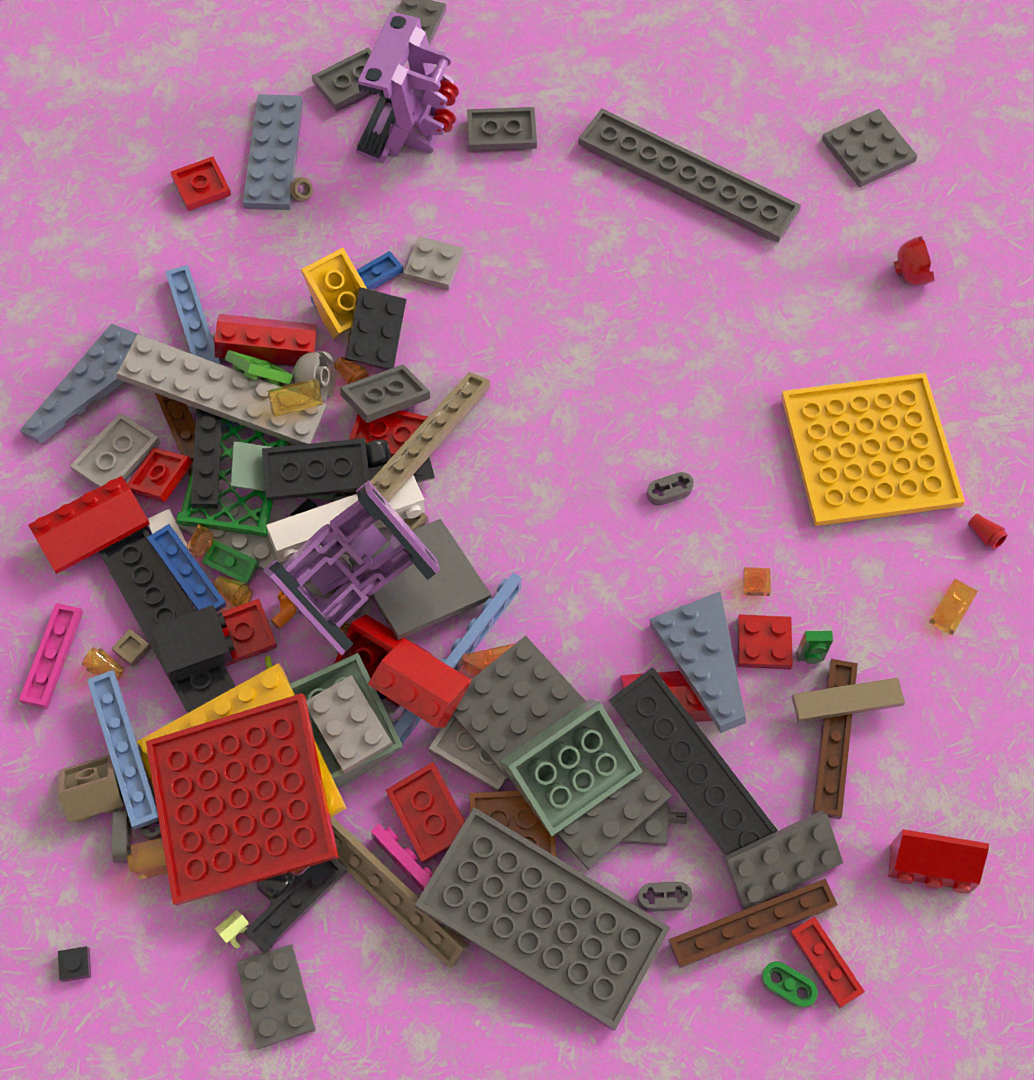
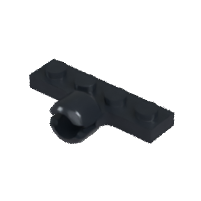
(378, 455)
(290, 900)

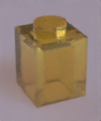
(147, 859)

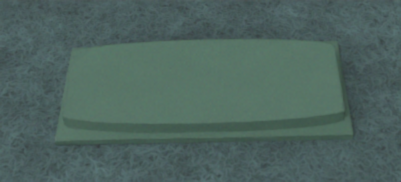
(248, 469)

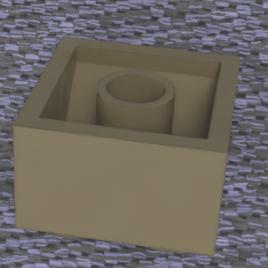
(89, 789)

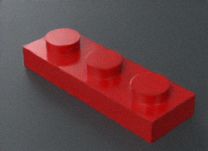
(827, 962)

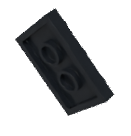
(375, 329)

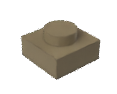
(131, 647)

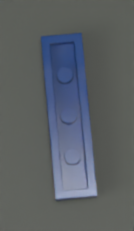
(378, 271)
(185, 569)

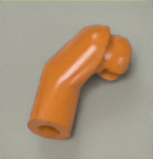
(287, 611)

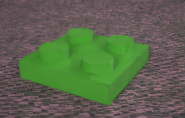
(256, 368)

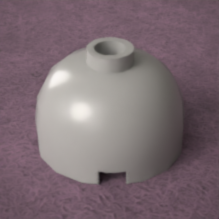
(316, 366)

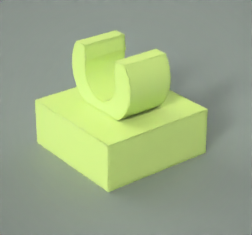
(231, 927)

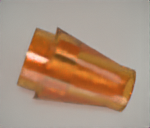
(350, 371)

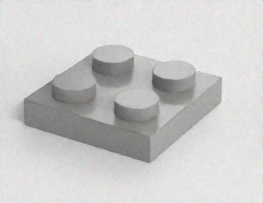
(433, 263)

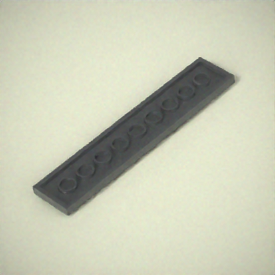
(690, 175)

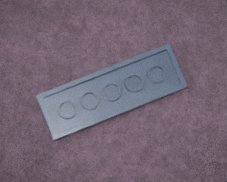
(273, 152)

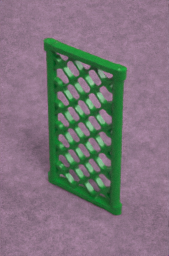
(183, 517)

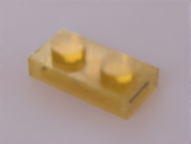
(295, 397)
(953, 606)

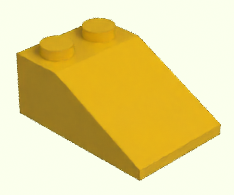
(334, 290)

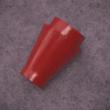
(988, 531)

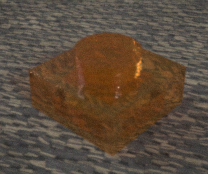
(200, 541)
(756, 581)

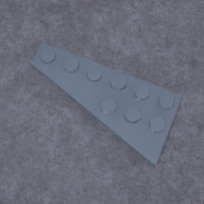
(88, 380)
(702, 651)

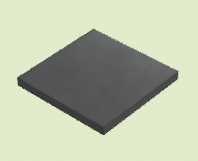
(415, 603)

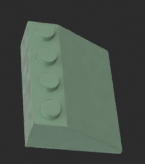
(329, 676)
(571, 766)

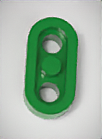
(789, 984)

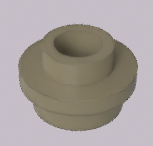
(307, 189)

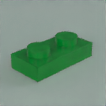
(231, 562)
(814, 646)

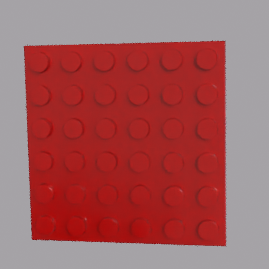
(240, 800)

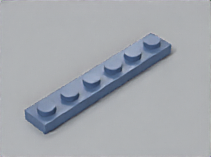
(123, 750)

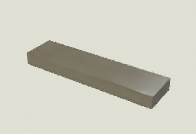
(848, 699)

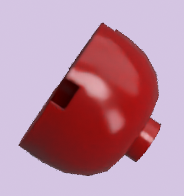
(914, 262)

